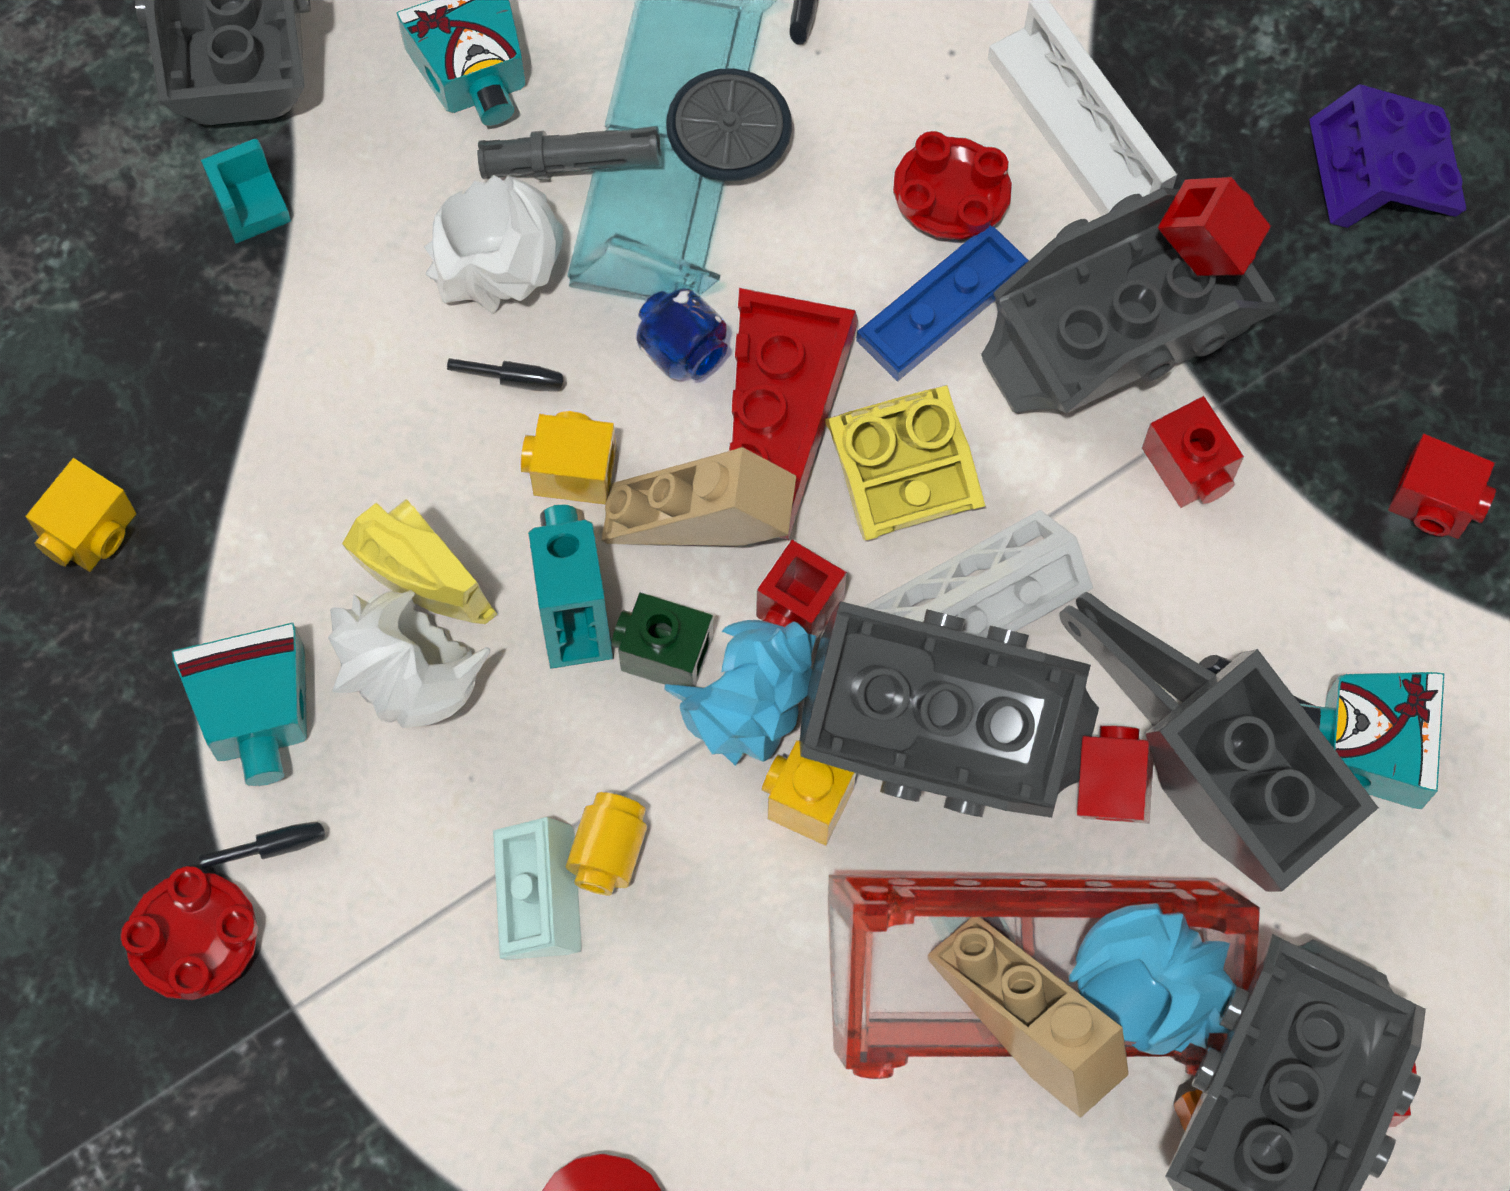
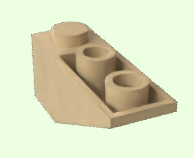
(707, 501)
(1034, 1015)

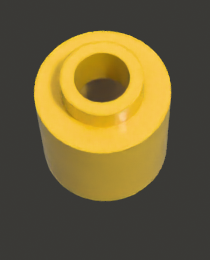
(607, 843)

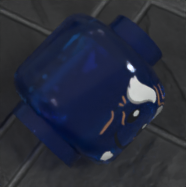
(681, 334)

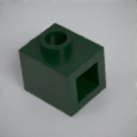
(663, 641)

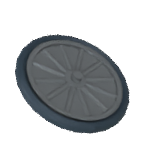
(729, 124)

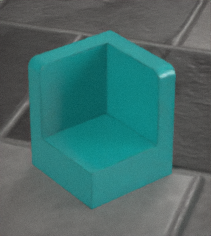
(245, 190)

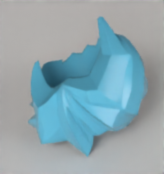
(756, 696)
(1154, 978)

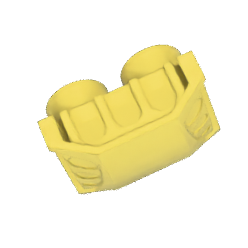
(905, 461)
(408, 556)

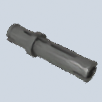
(558, 153)

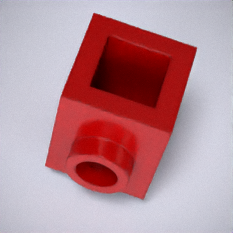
(1214, 226)
(1193, 453)
(1443, 488)
(800, 590)
(1115, 776)

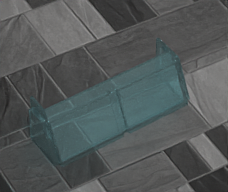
(656, 222)

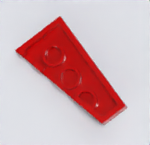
(787, 379)

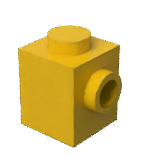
(570, 457)
(80, 517)
(807, 795)

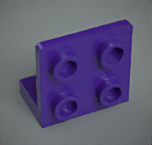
(1384, 150)

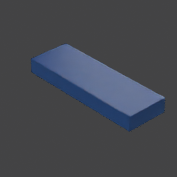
(940, 303)

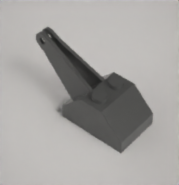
(1234, 752)

